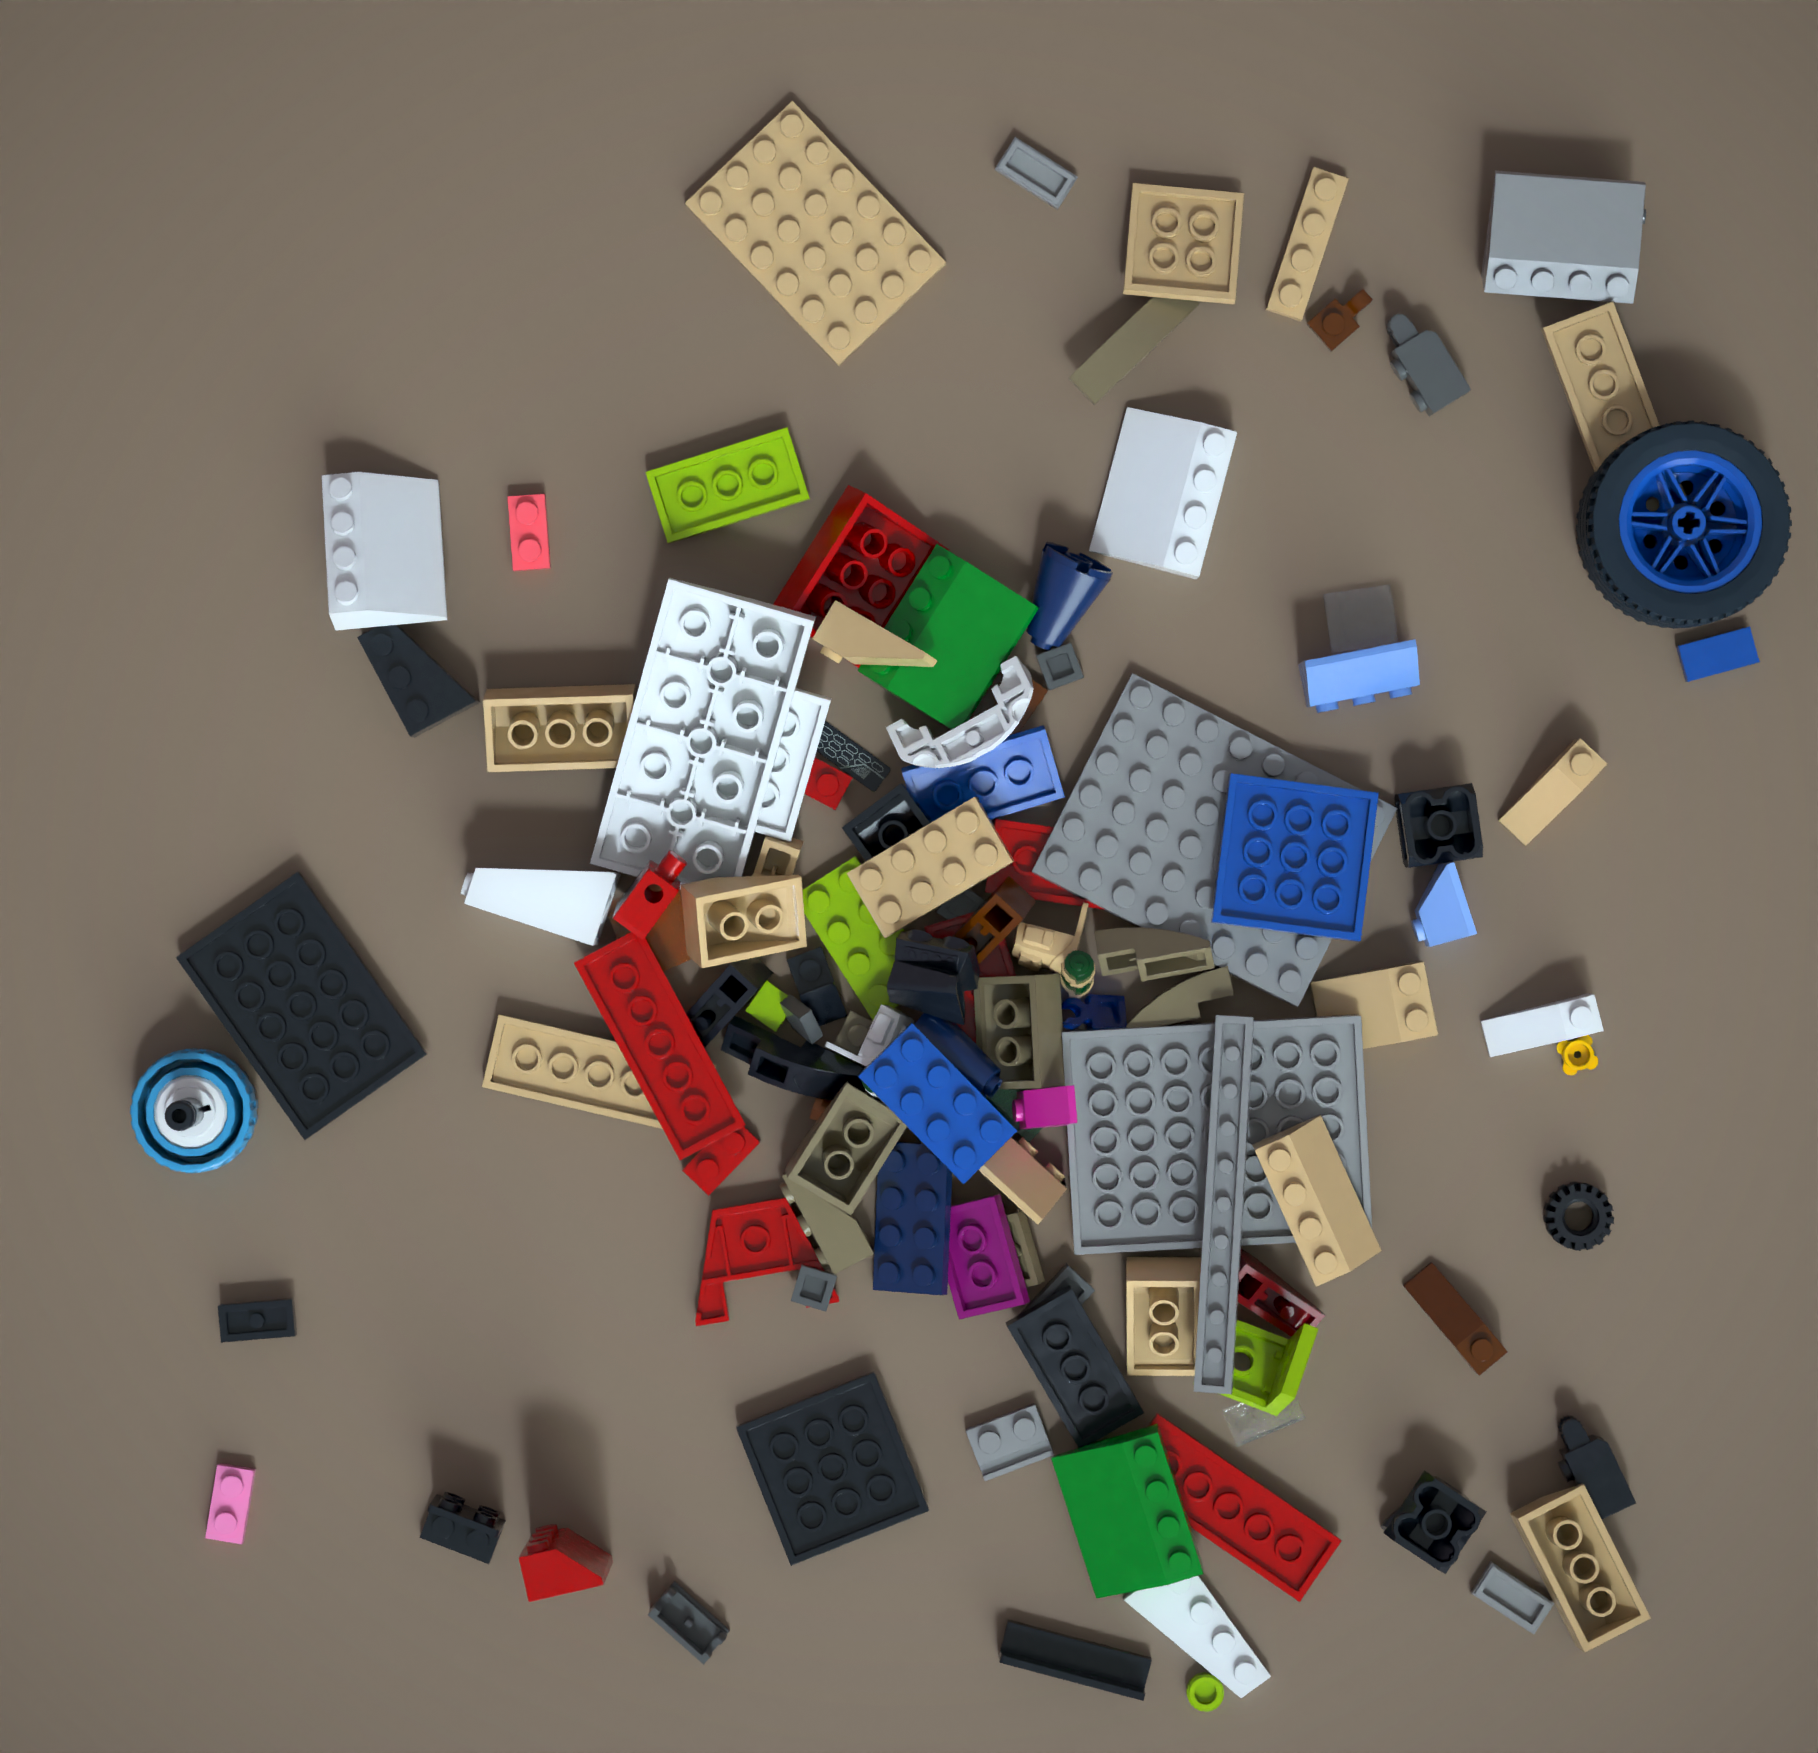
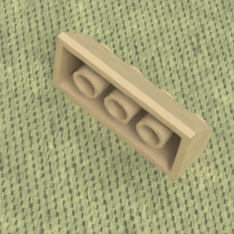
(556, 727)
(1024, 1178)
(1317, 1199)
(1580, 1566)

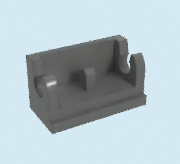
(688, 1622)

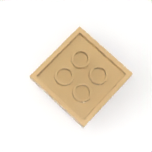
(1183, 243)

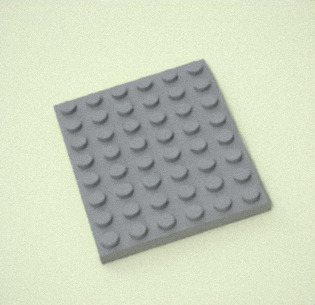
(1150, 826)
(1147, 1121)

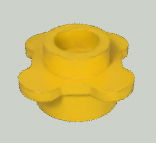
(1586, 1060)

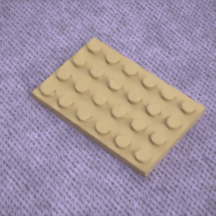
(815, 233)

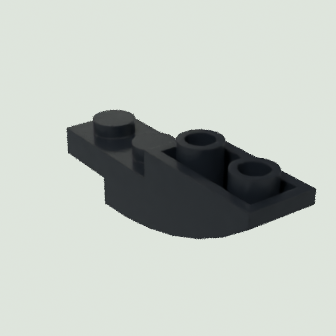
(802, 1070)

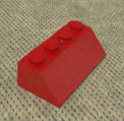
(561, 1563)

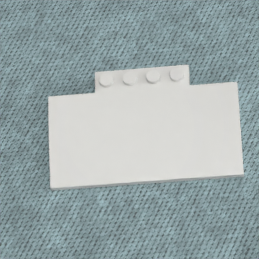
(713, 736)

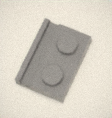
(1009, 1442)

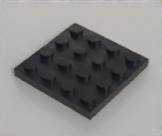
(832, 1468)

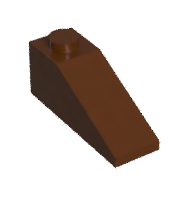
(996, 918)
(1455, 1319)

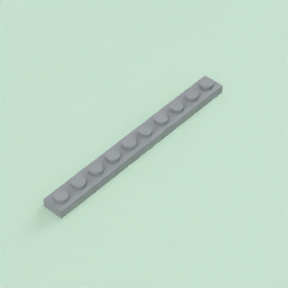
(1224, 1204)

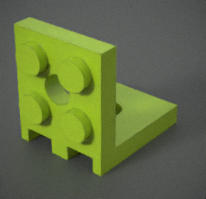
(1274, 1366)

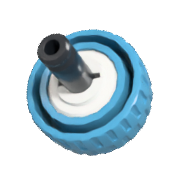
(194, 1110)

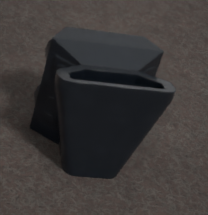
(1438, 825)
(933, 974)
(1434, 1522)

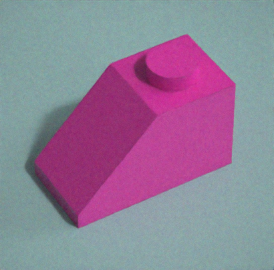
(1045, 1107)

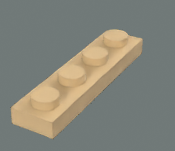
(1307, 244)

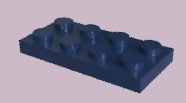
(912, 1222)

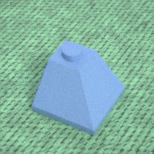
(1443, 909)

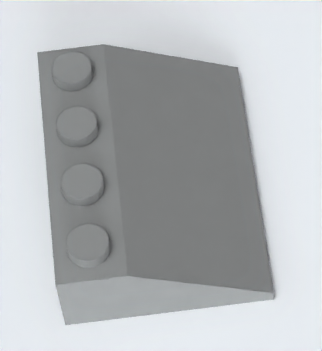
(1563, 237)

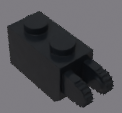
(1592, 1463)

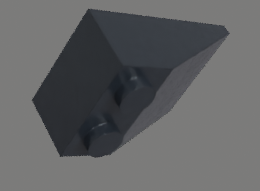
(886, 822)

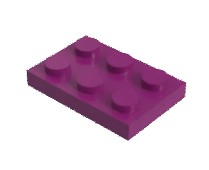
(983, 1259)

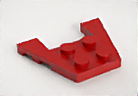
(747, 1244)

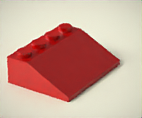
(860, 559)

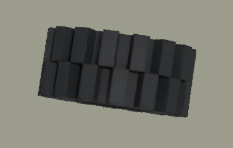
(1600, 1221)

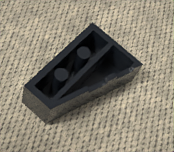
(413, 680)

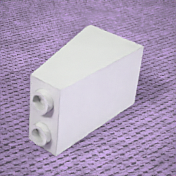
(552, 900)

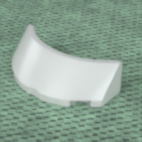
(974, 736)

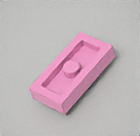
(230, 1503)

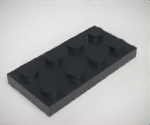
(1074, 1367)

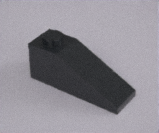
(727, 997)

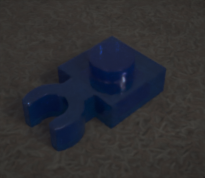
(1098, 1012)

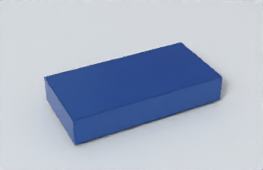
(1717, 654)

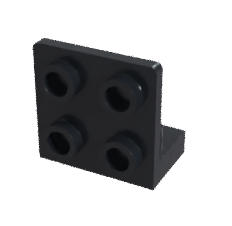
(463, 1527)

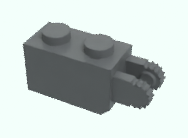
(1425, 366)

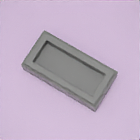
(1036, 173)
(1512, 1597)

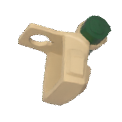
(1057, 952)

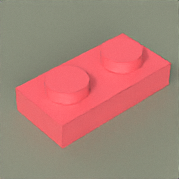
(529, 532)

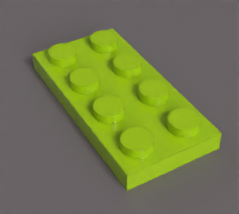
(727, 485)
(852, 935)

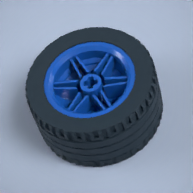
(1713, 584)

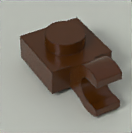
(1336, 321)

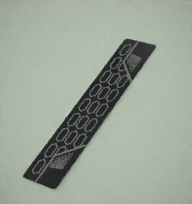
(852, 758)

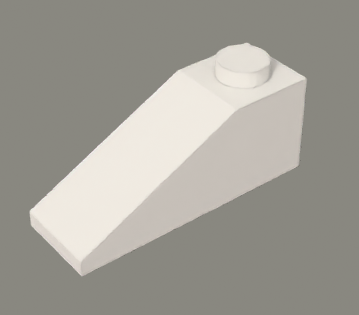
(1542, 1025)

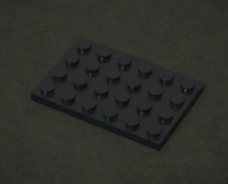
(301, 1005)

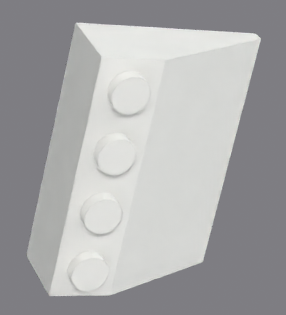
(1163, 492)
(383, 550)

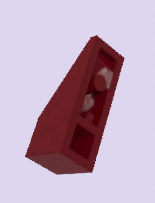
(1273, 1297)

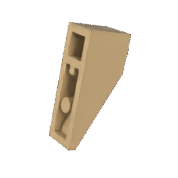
(864, 642)
(1552, 791)

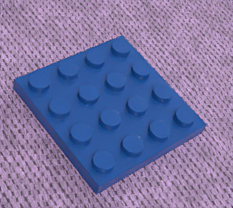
(1294, 857)

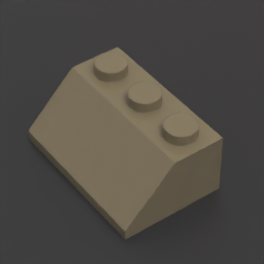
(1022, 1028)

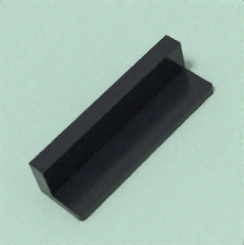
(1074, 1659)

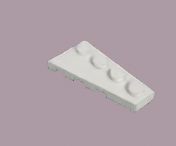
(1203, 1630)

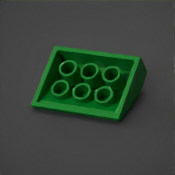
(963, 624)
(1128, 1513)

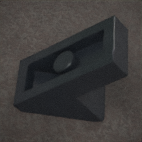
(817, 986)

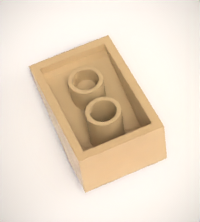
(742, 917)
(1391, 1002)
(1162, 1315)

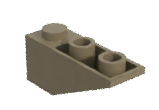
(836, 1232)

